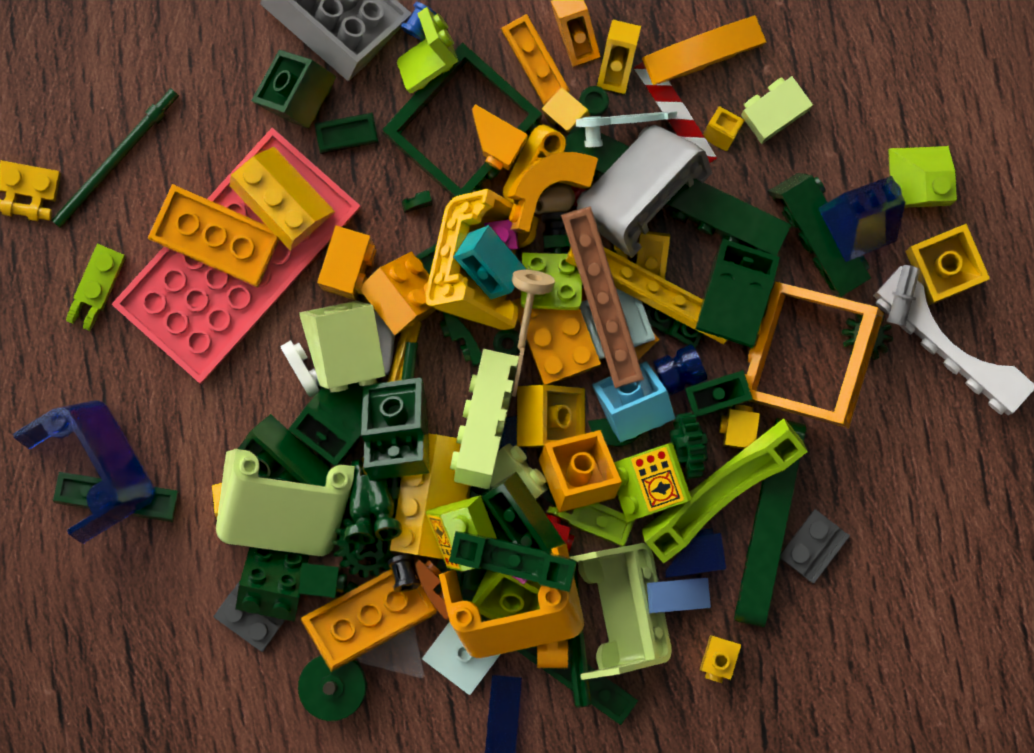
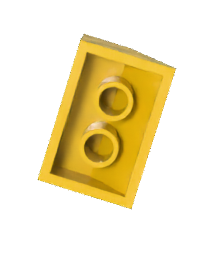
(280, 197)

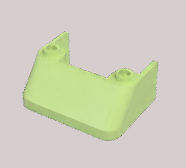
(633, 633)

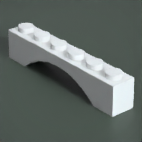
(1001, 384)

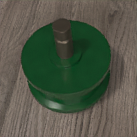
(334, 693)

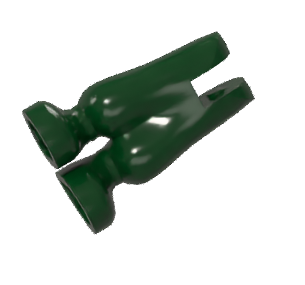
(367, 500)

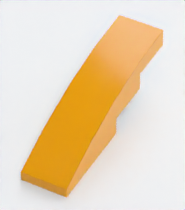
(704, 50)

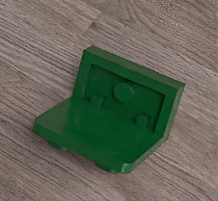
(271, 583)

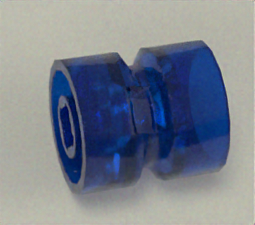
(680, 370)

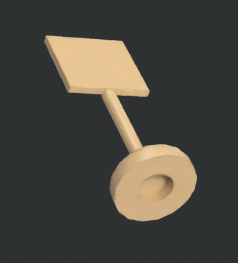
(532, 283)

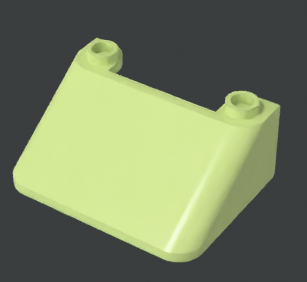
(280, 512)

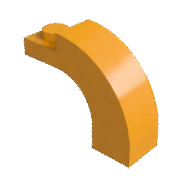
(565, 167)

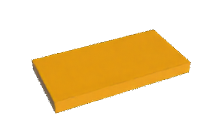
(214, 235)
(365, 619)

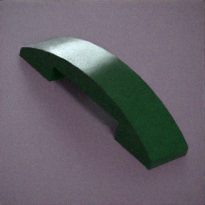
(513, 560)

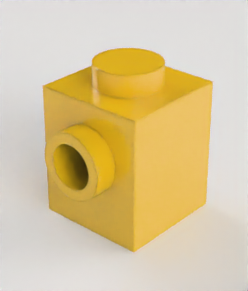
(739, 427)
(719, 659)

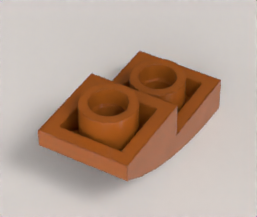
(429, 579)

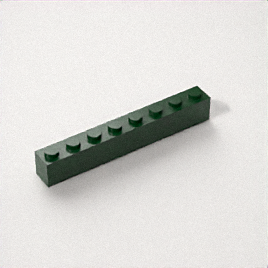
(700, 203)

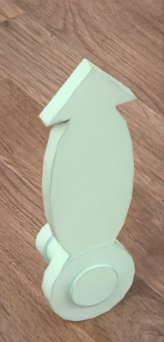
(593, 123)

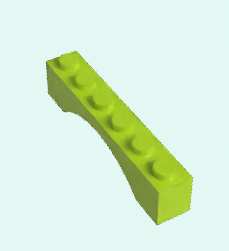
(758, 461)

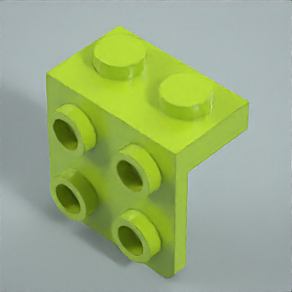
(430, 56)
(567, 286)

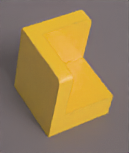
(564, 110)

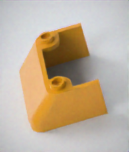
(556, 620)

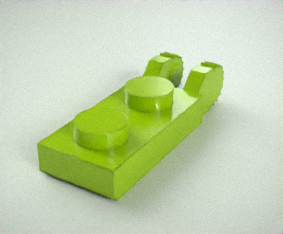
(96, 284)
(598, 521)

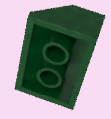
(283, 455)

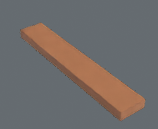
(602, 296)

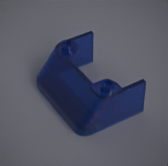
(124, 480)

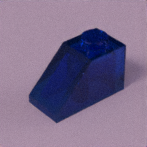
(701, 555)

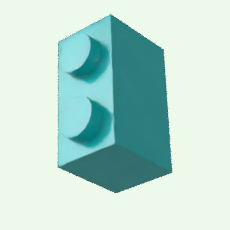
(488, 262)

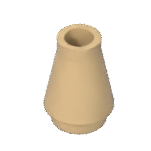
(555, 199)

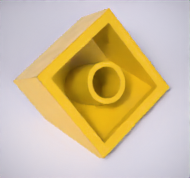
(549, 414)

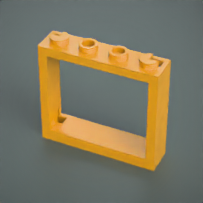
(856, 368)

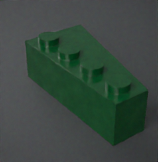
(801, 199)

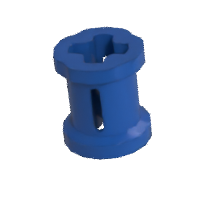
(413, 25)

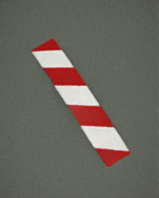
(670, 102)

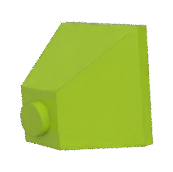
(924, 175)

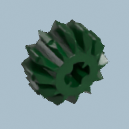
(854, 332)

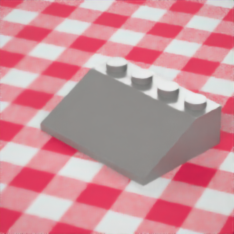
(341, 31)

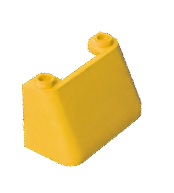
(449, 285)

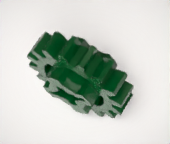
(689, 445)
(354, 552)

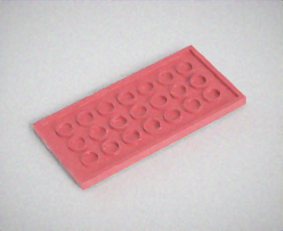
(205, 313)

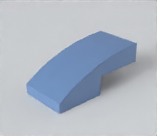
(678, 595)

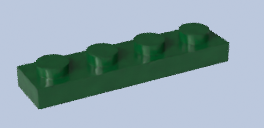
(73, 491)

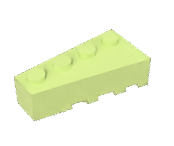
(485, 419)

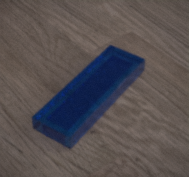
(503, 714)

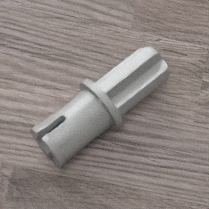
(904, 295)

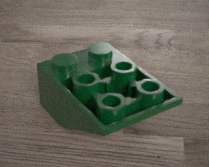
(737, 292)
(331, 422)

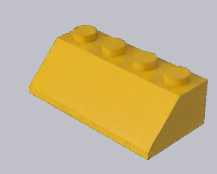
(424, 493)

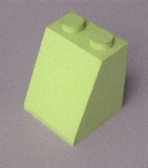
(344, 344)

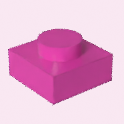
(508, 236)

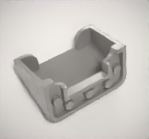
(642, 184)

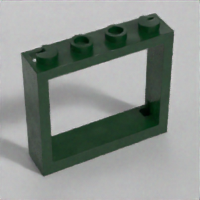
(422, 98)

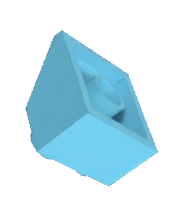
(635, 406)

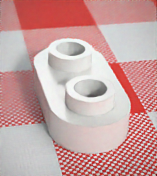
(296, 357)

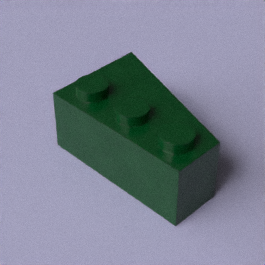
(518, 515)

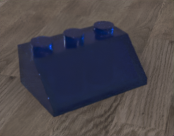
(865, 217)

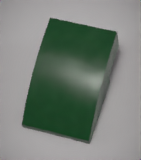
(395, 429)

